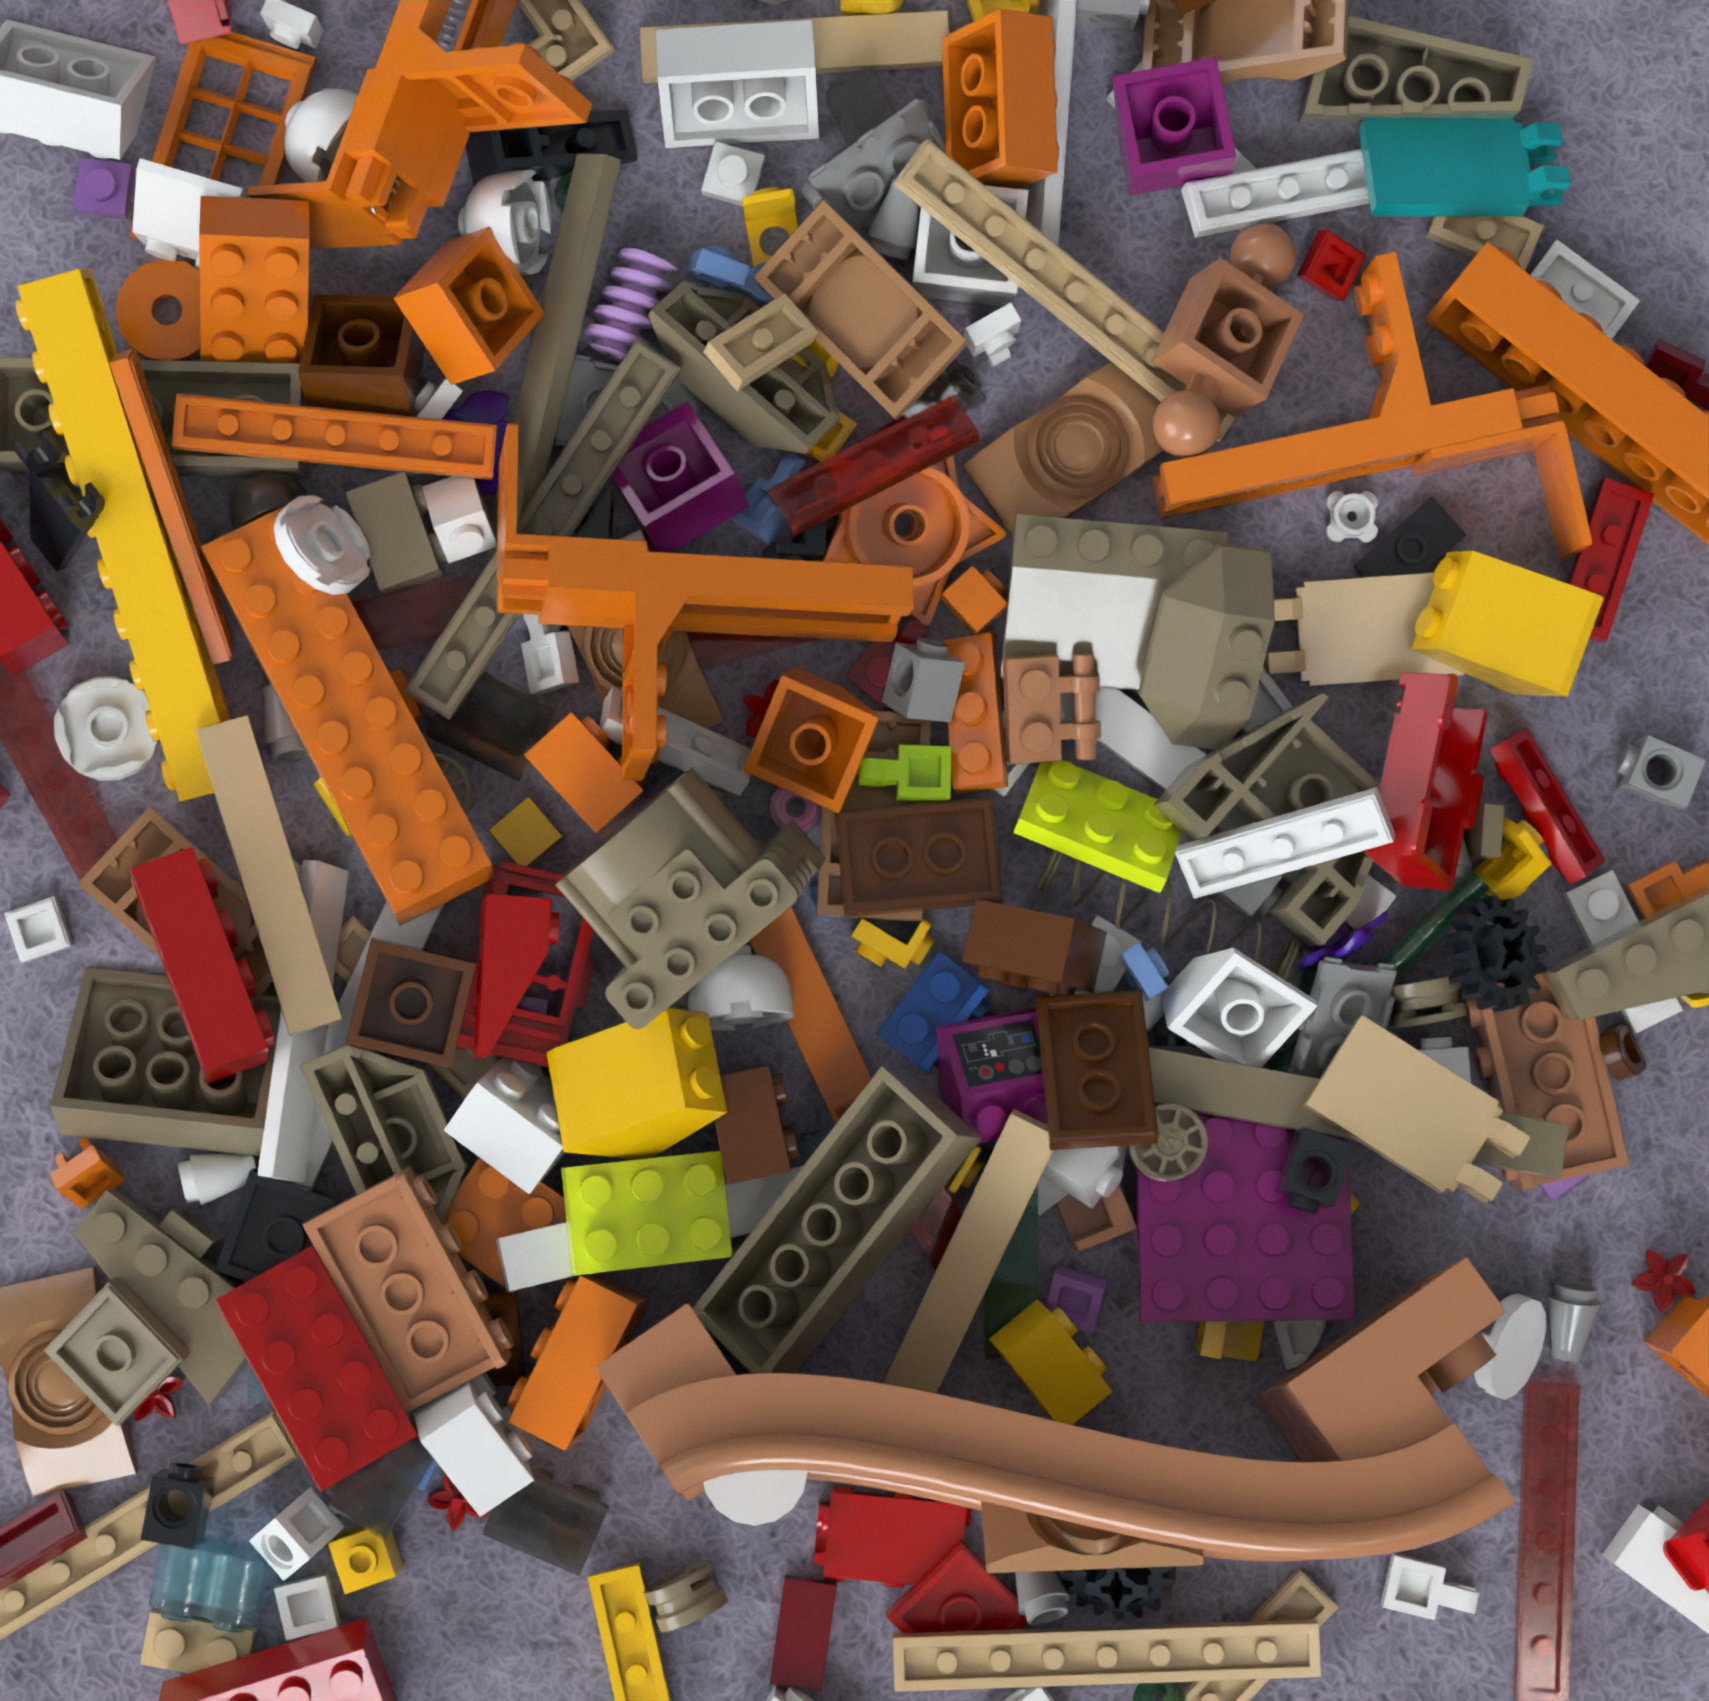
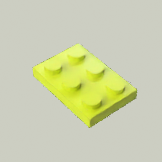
(1099, 823)
(646, 1212)

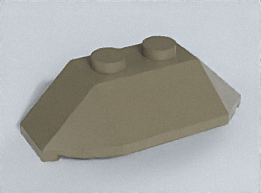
(779, 410)
(1210, 646)
(385, 1120)

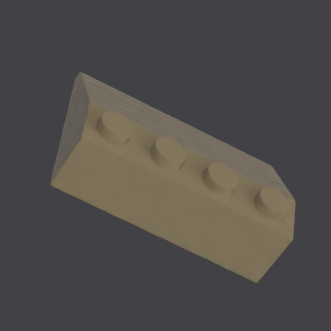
(1093, 590)
(138, 1078)

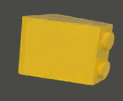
(1506, 624)
(637, 1088)

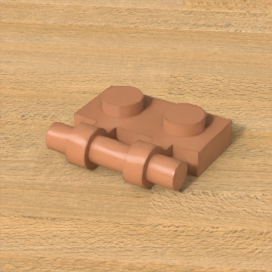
(1033, 707)

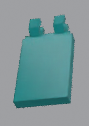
(1460, 166)

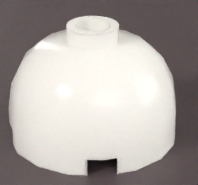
(316, 131)
(514, 211)
(744, 992)

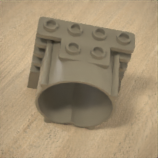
(683, 892)

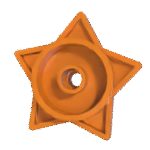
(940, 535)

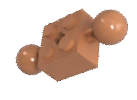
(1226, 339)

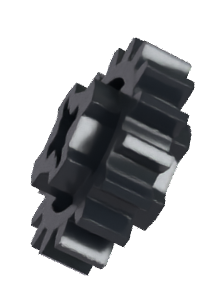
(1495, 954)
(1121, 1588)

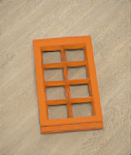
(252, 55)

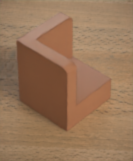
(1094, 1226)

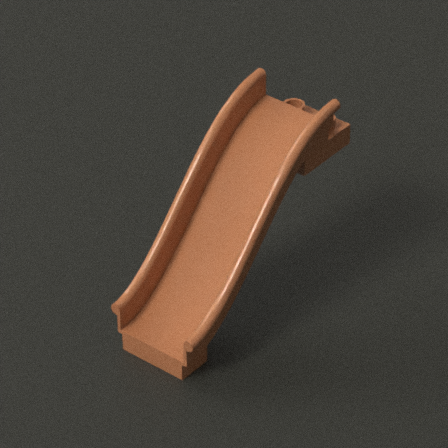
(1372, 1443)

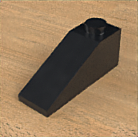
(550, 149)

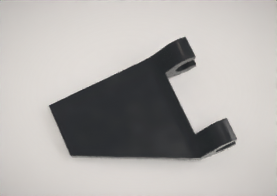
(56, 514)

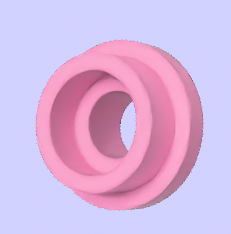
(781, 817)

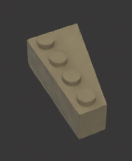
(1414, 76)
(1638, 965)
(170, 1283)

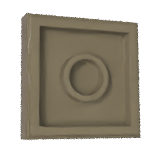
(117, 1351)

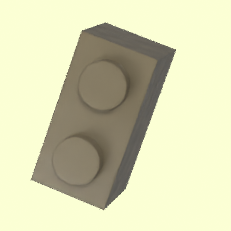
(397, 532)

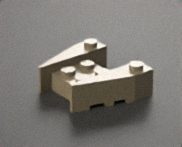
(1272, 773)

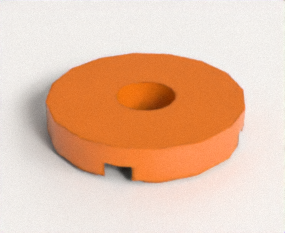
(137, 308)

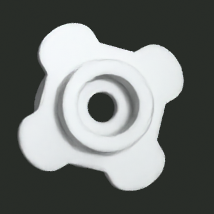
(1362, 505)

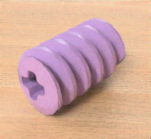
(628, 302)

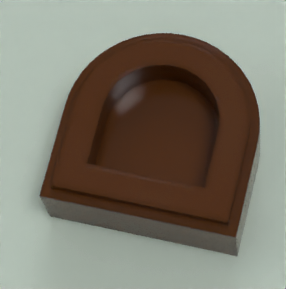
(1621, 1051)

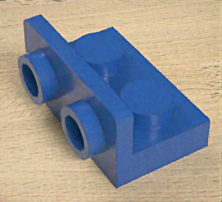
(937, 998)

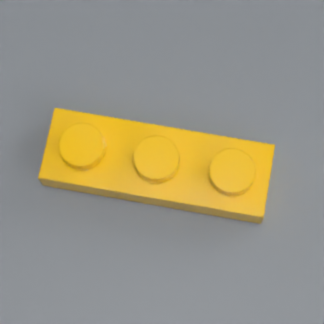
(628, 1634)

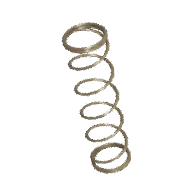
(1281, 965)

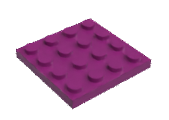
(1232, 1247)

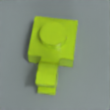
(918, 773)

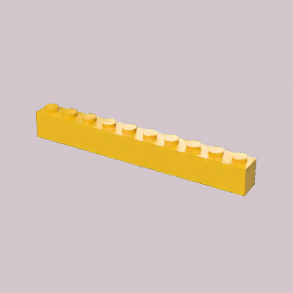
(134, 545)

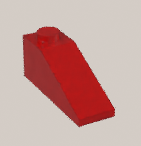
(511, 950)

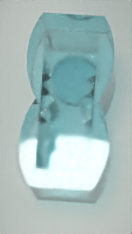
(210, 1583)

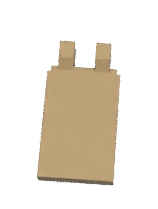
(1355, 630)
(1413, 1111)

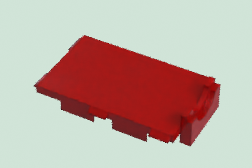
(885, 1536)

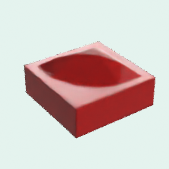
(1331, 265)

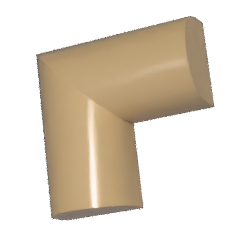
(567, 37)

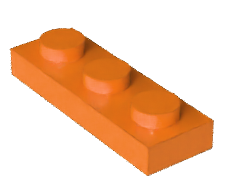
(977, 719)

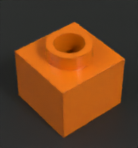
(975, 599)

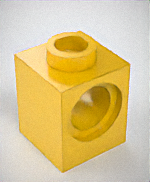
(364, 1558)

